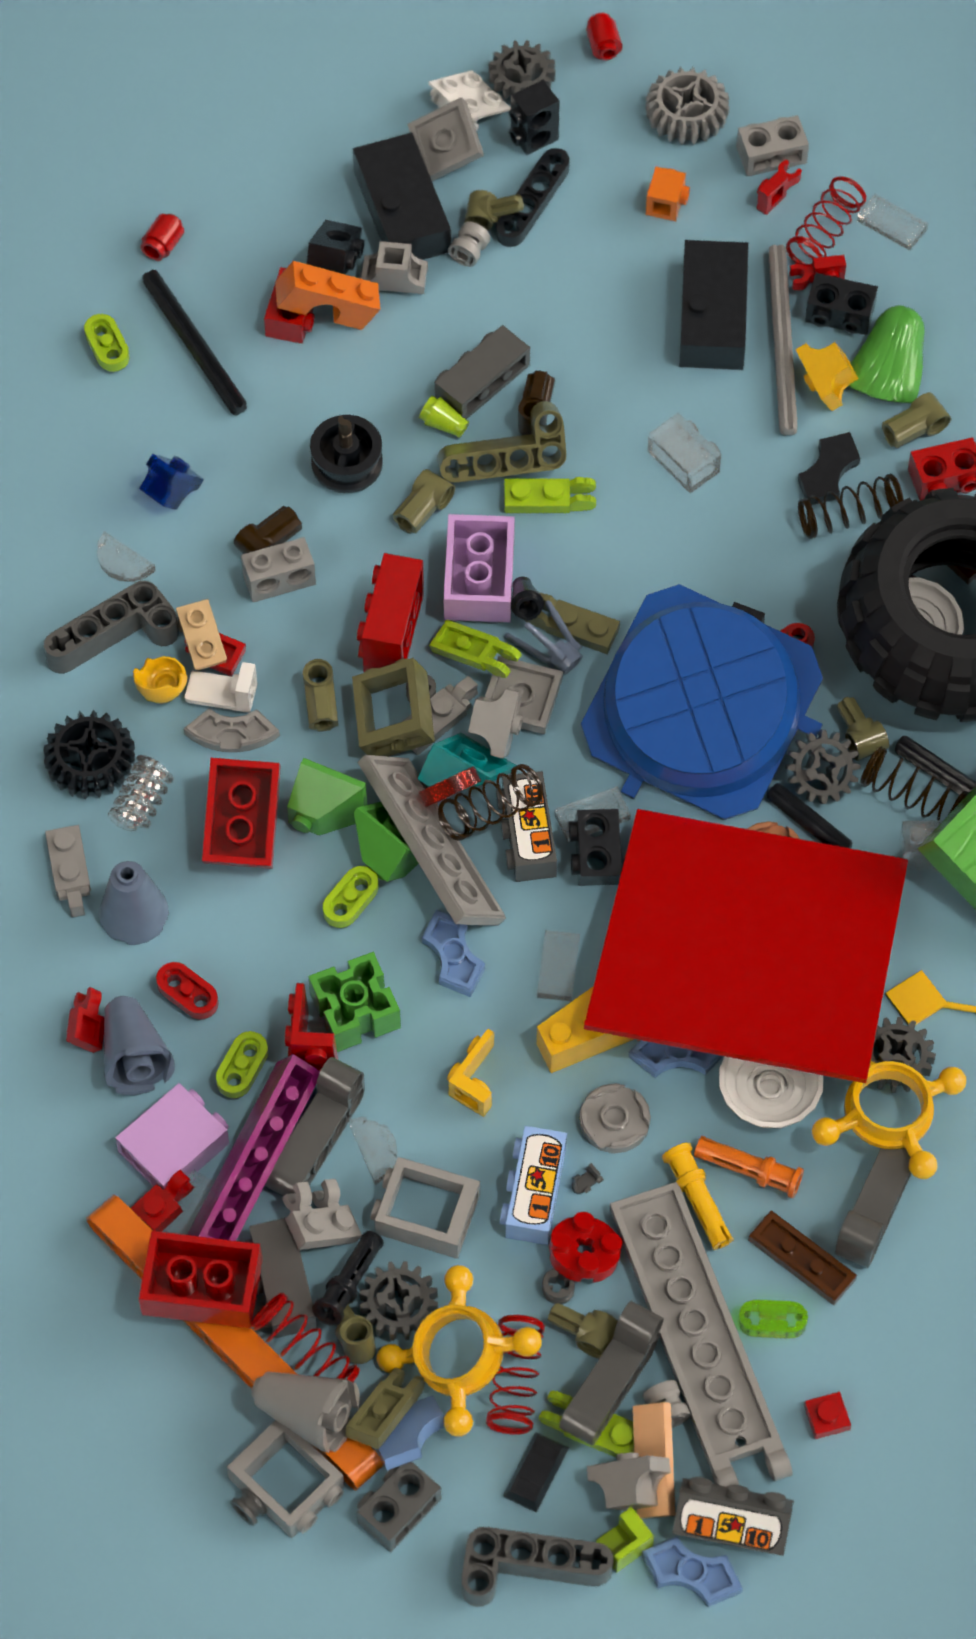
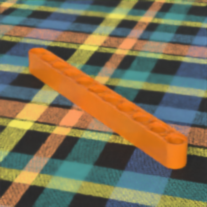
(237, 1346)

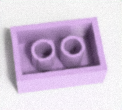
(479, 568)

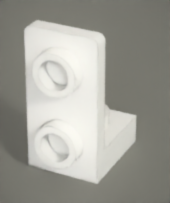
(223, 691)

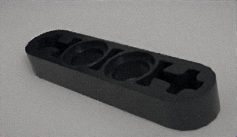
(536, 198)

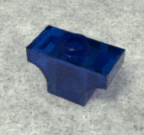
(169, 480)

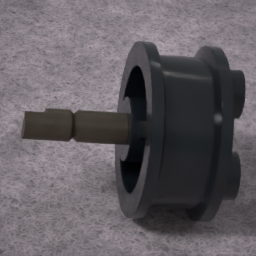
(346, 453)

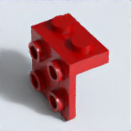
(308, 1046)

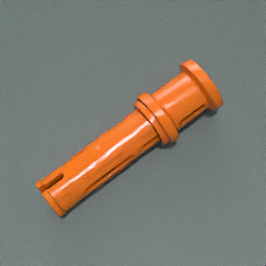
(765, 1170)

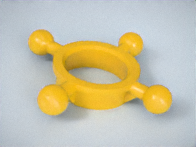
(921, 1163)
(525, 1342)

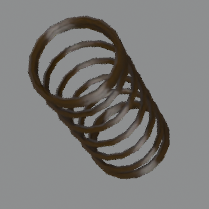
(811, 528)
(870, 773)
(519, 796)

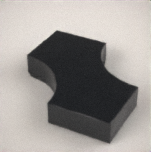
(836, 457)

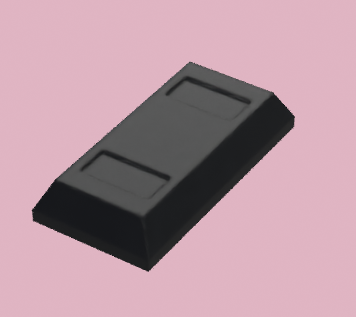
(536, 1472)

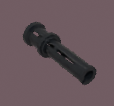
(343, 1288)

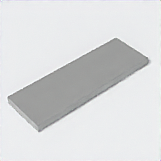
(438, 854)

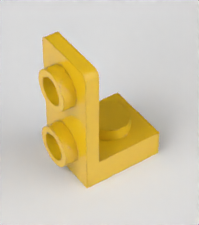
(473, 1092)

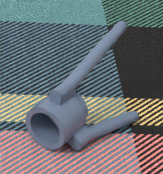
(563, 655)

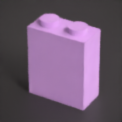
(173, 1137)

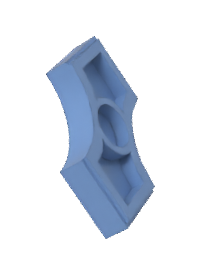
(459, 966)
(658, 1058)
(411, 1432)
(677, 1566)

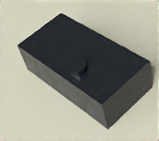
(402, 195)
(714, 304)

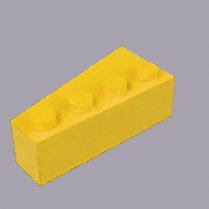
(565, 1040)

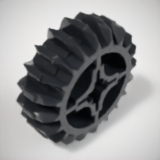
(73, 745)

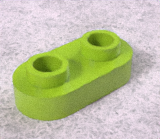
(109, 344)
(348, 898)
(242, 1067)

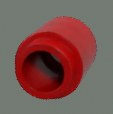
(603, 36)
(162, 236)

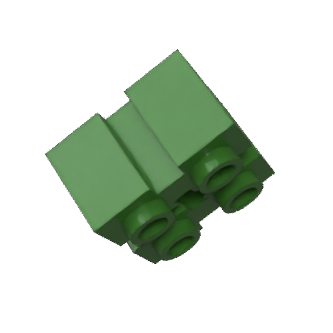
(363, 984)

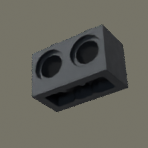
(534, 117)
(843, 301)
(604, 847)

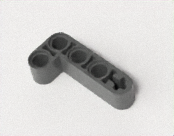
(69, 649)
(337, 1098)
(874, 1207)
(613, 1373)
(536, 1566)

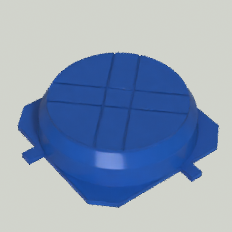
(702, 702)

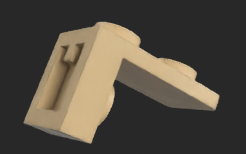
(201, 634)

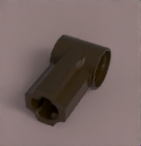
(538, 388)
(270, 532)

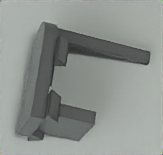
(584, 1182)

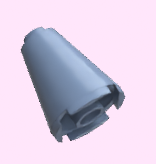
(132, 905)
(133, 1049)

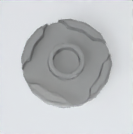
(614, 1118)

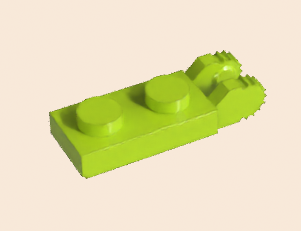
(548, 495)
(473, 648)
(615, 1438)

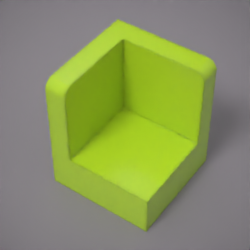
(627, 1539)

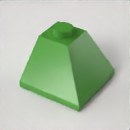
(324, 799)
(382, 843)

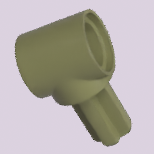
(486, 209)
(862, 731)
(353, 1328)
(591, 1331)

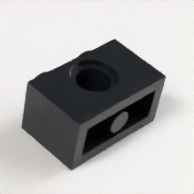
(335, 247)

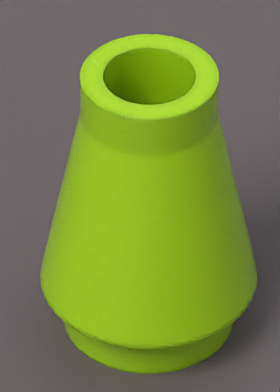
(442, 416)

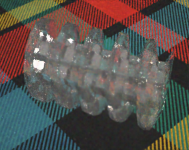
(140, 794)

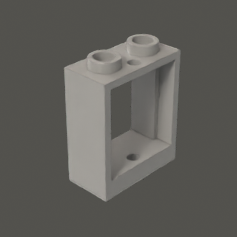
(417, 1235)
(260, 1452)

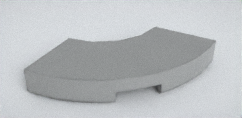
(231, 733)

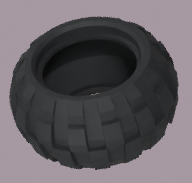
(880, 621)

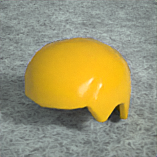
(160, 679)

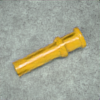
(692, 1182)

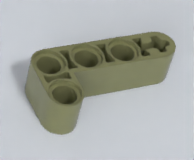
(502, 448)

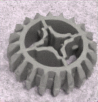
(687, 105)

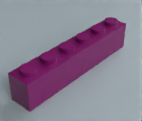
(256, 1150)

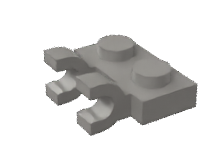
(320, 1226)

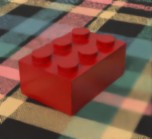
(391, 611)
(241, 813)
(200, 1279)

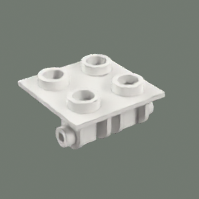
(470, 86)

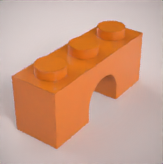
(308, 286)

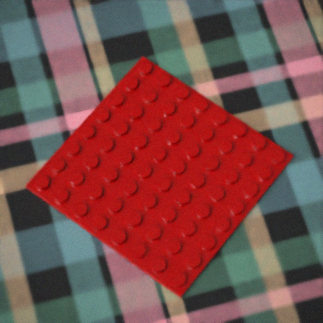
(748, 946)

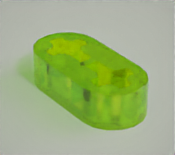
(772, 1311)

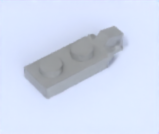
(449, 707)
(69, 867)

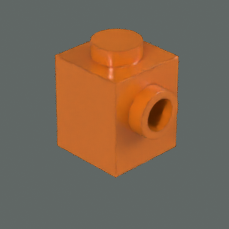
(666, 193)

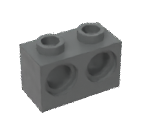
(406, 1509)

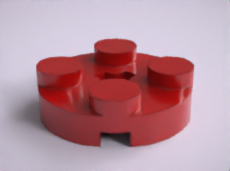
(588, 1231)

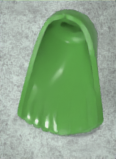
(892, 357)

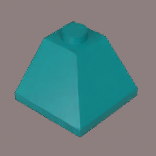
(458, 754)

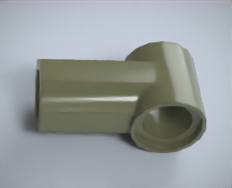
(922, 417)
(427, 495)
(320, 696)

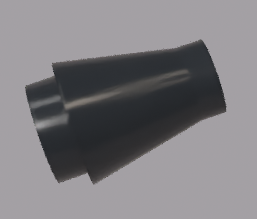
(526, 600)

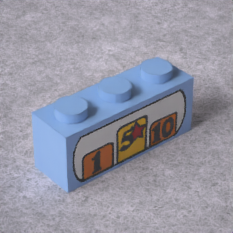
(534, 1185)

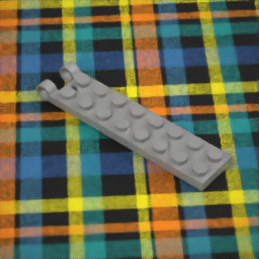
(698, 1332)

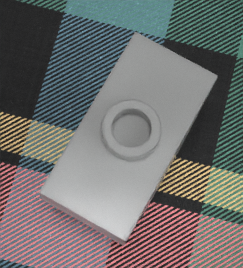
(396, 268)
(498, 720)
(630, 1480)

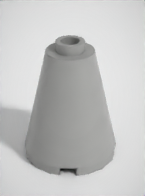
(308, 1405)

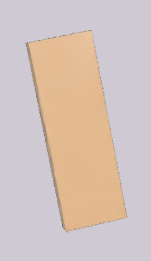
(654, 1437)

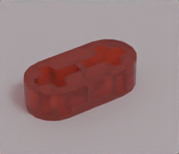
(449, 786)

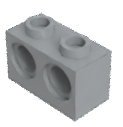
(771, 142)
(278, 569)

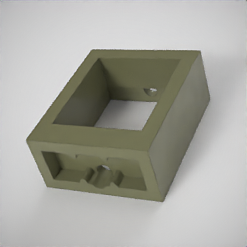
(399, 736)

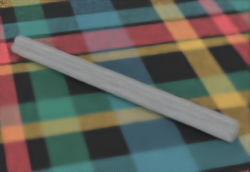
(782, 340)

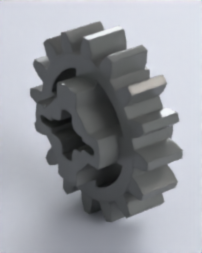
(520, 68)
(829, 780)
(905, 1041)
(385, 1305)

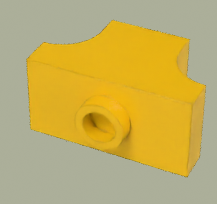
(827, 372)

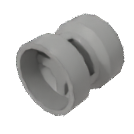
(467, 247)
(668, 1392)

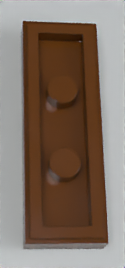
(802, 1257)

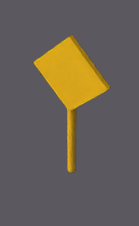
(919, 999)

